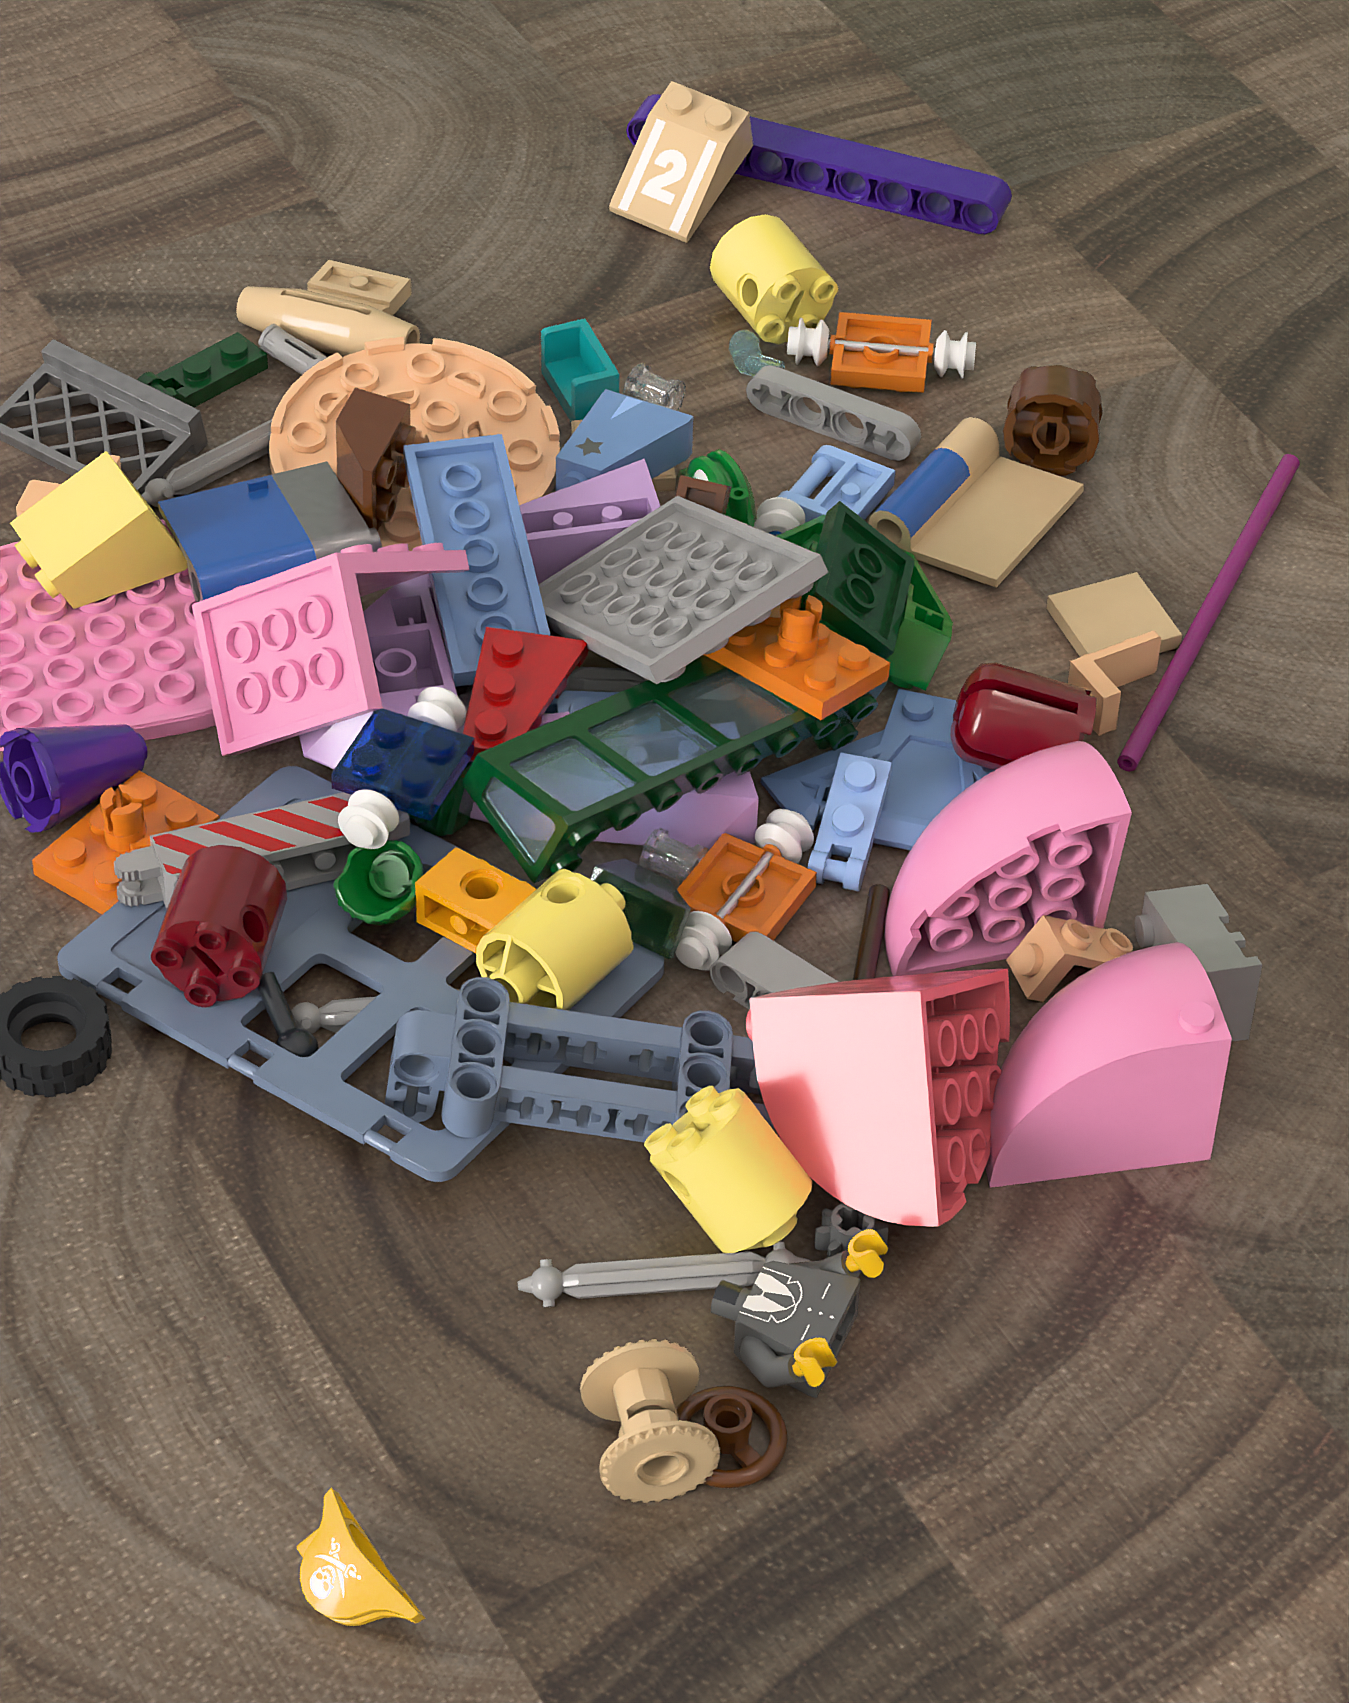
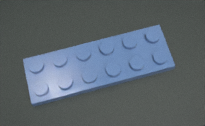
(471, 504)

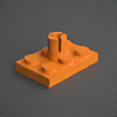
(803, 659)
(122, 822)

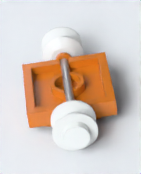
(881, 351)
(745, 888)

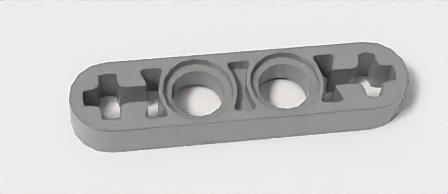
(883, 430)

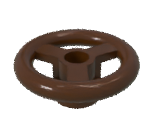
(730, 1419)

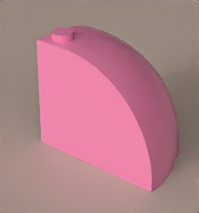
(1003, 855)
(1113, 1073)

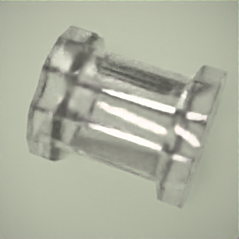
(653, 388)
(670, 856)

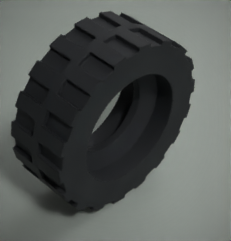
(61, 1068)

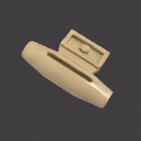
(336, 312)

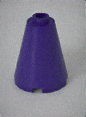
(64, 769)

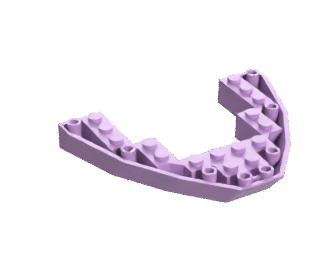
(559, 530)

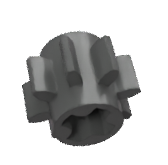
(841, 1226)

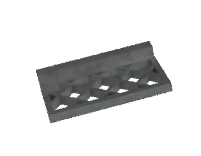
(118, 399)

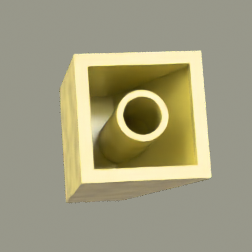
(96, 537)

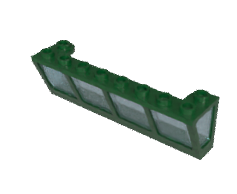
(638, 753)

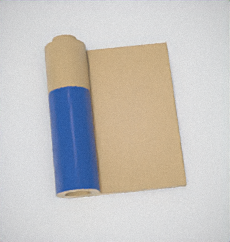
(973, 507)

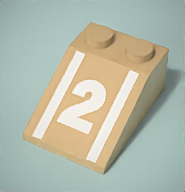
(682, 161)

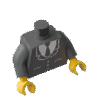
(799, 1314)

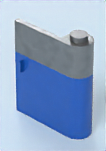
(263, 527)

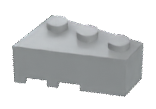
(1197, 920)

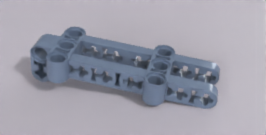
(467, 1051)

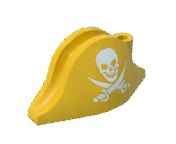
(346, 1574)

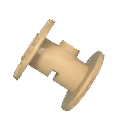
(654, 1449)

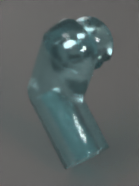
(748, 355)

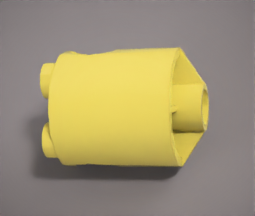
(771, 277)
(557, 942)
(730, 1170)

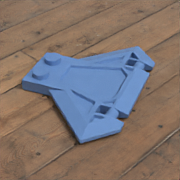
(923, 775)

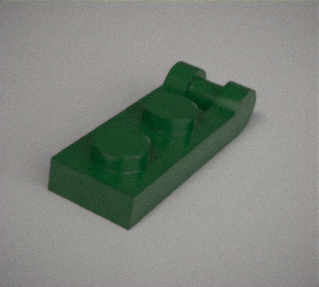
(210, 371)

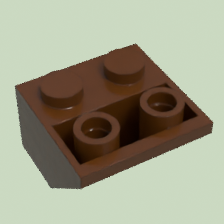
(371, 453)

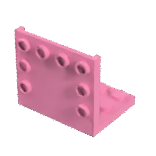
(297, 643)

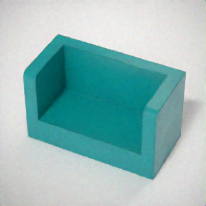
(576, 367)

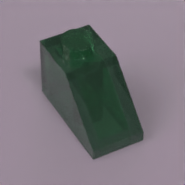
(652, 905)

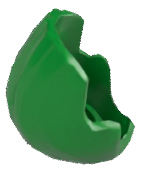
(379, 883)

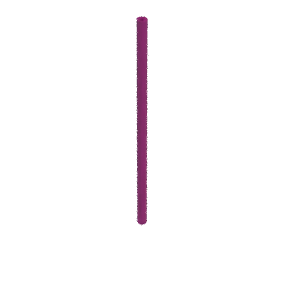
(1207, 614)

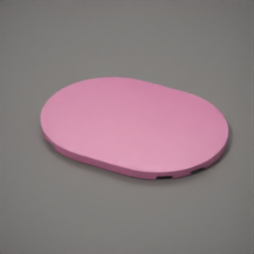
(102, 663)

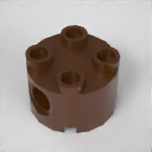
(1053, 418)

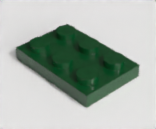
(864, 583)

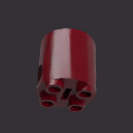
(220, 924)

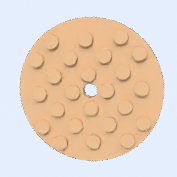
(451, 396)

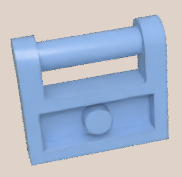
(856, 484)

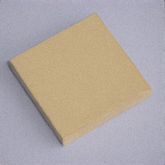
(1110, 614)

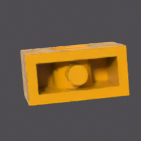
(466, 897)

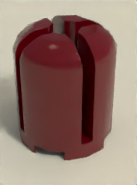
(1016, 713)

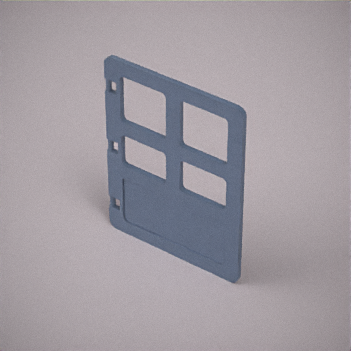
(310, 934)

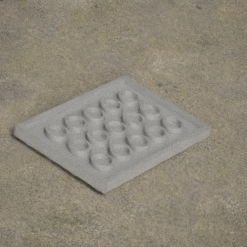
(675, 588)

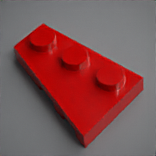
(517, 683)

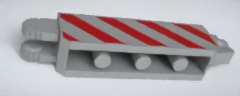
(295, 838)

